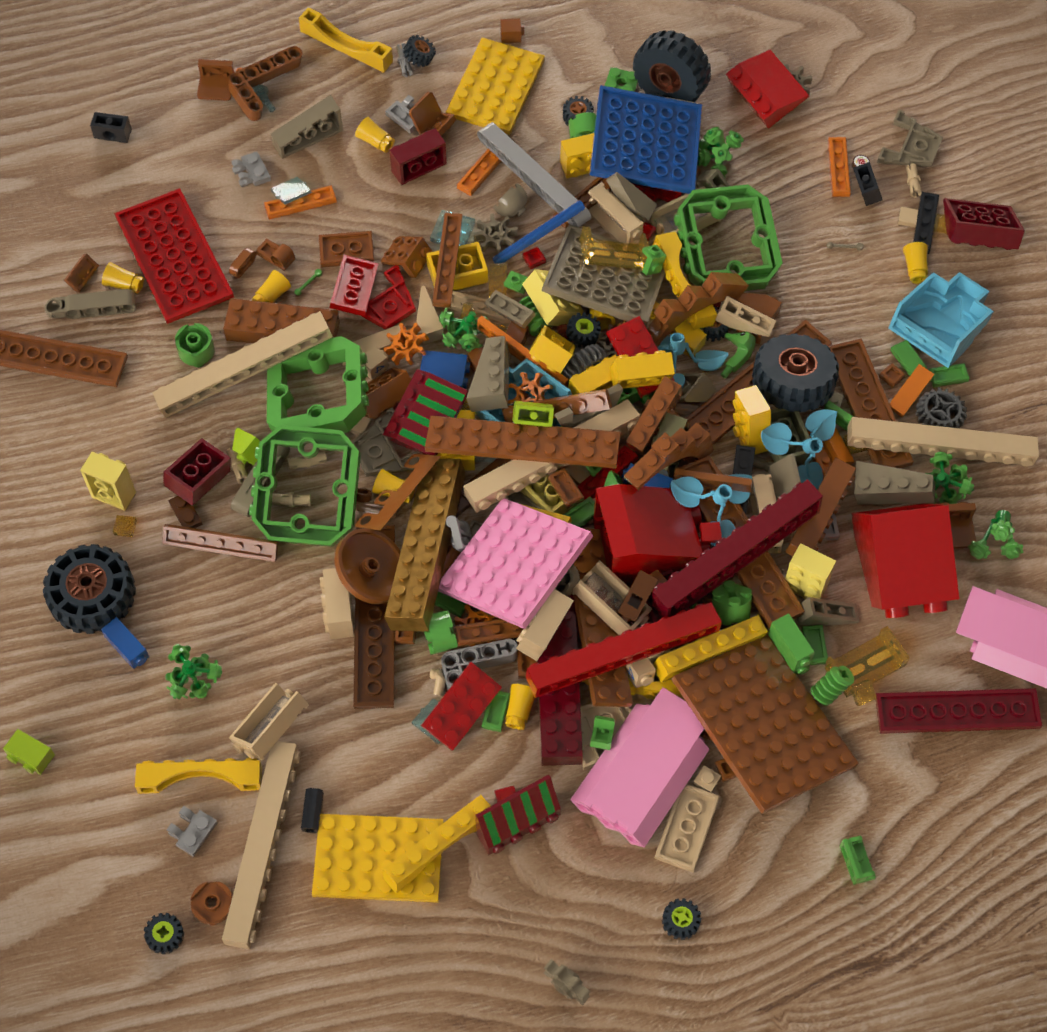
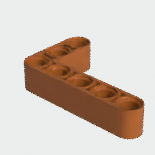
(260, 76)

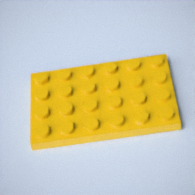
(495, 85)
(359, 847)

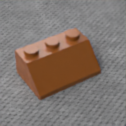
(386, 391)

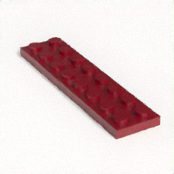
(958, 711)

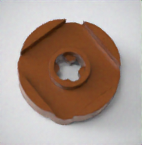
(199, 903)

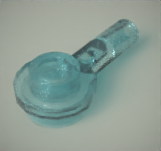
(263, 92)

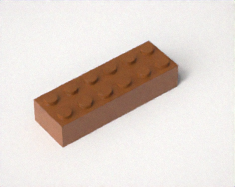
(253, 320)

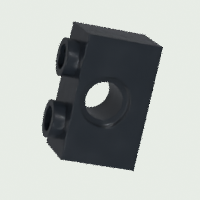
(111, 127)
(867, 184)

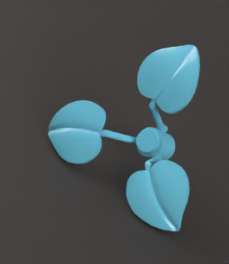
(707, 359)
(822, 427)
(689, 490)

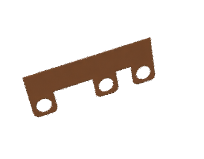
(397, 497)

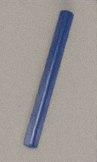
(539, 232)

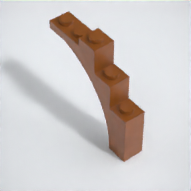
(693, 299)
(667, 450)

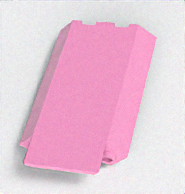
(1007, 633)
(644, 768)

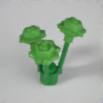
(1001, 529)

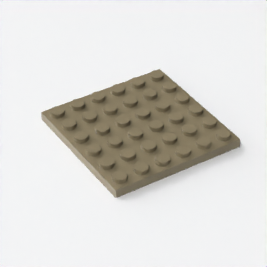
(607, 289)

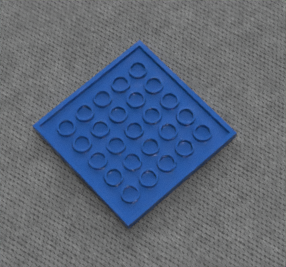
(646, 139)

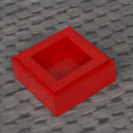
(534, 257)
(710, 532)

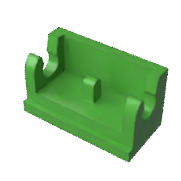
(857, 860)

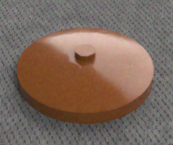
(367, 564)

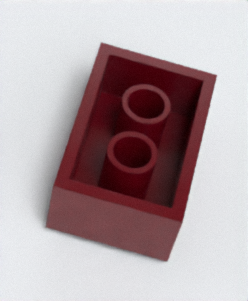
(418, 156)
(197, 471)

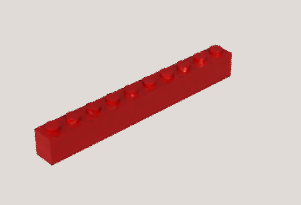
(622, 649)

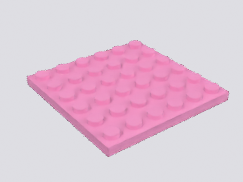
(514, 562)

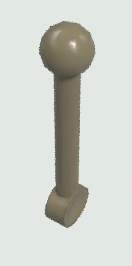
(859, 246)

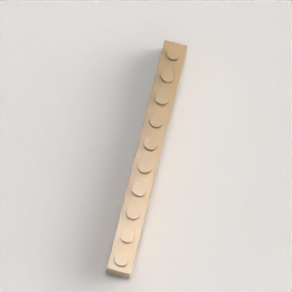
(242, 364)
(934, 439)
(520, 473)
(260, 846)

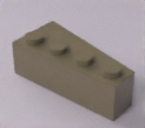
(308, 128)
(491, 379)
(891, 485)

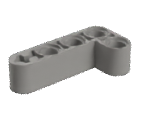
(480, 660)

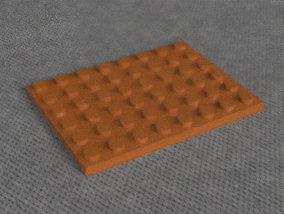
(764, 723)

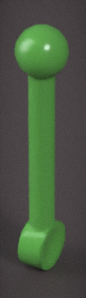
(318, 273)

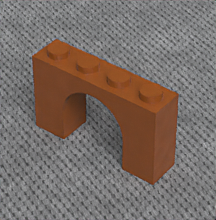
(664, 398)

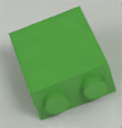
(791, 644)

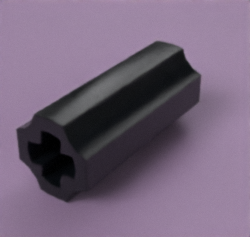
(312, 810)

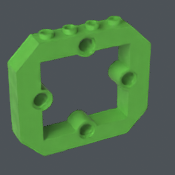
(729, 199)
(319, 359)
(322, 440)

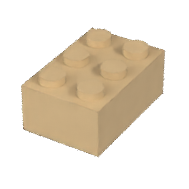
(336, 606)
(544, 624)

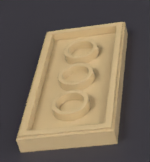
(687, 828)

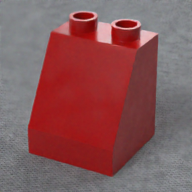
(645, 530)
(907, 557)

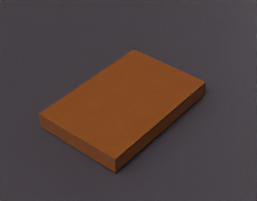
(352, 244)

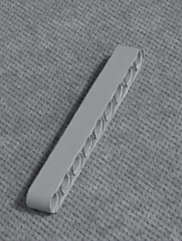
(530, 172)

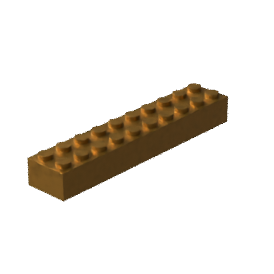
(425, 547)

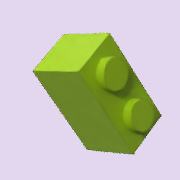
(533, 413)
(29, 752)

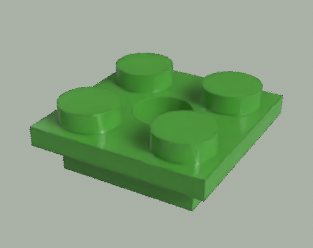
(618, 76)

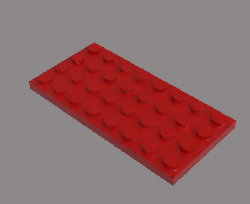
(174, 256)

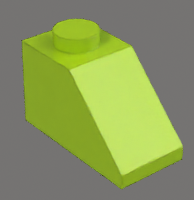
(245, 446)

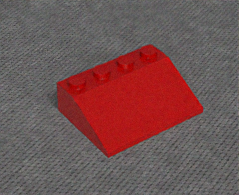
(767, 87)

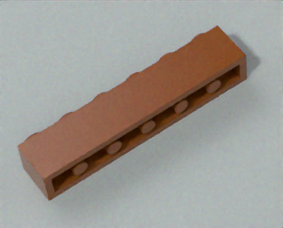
(833, 489)

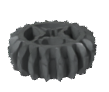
(583, 359)
(943, 405)

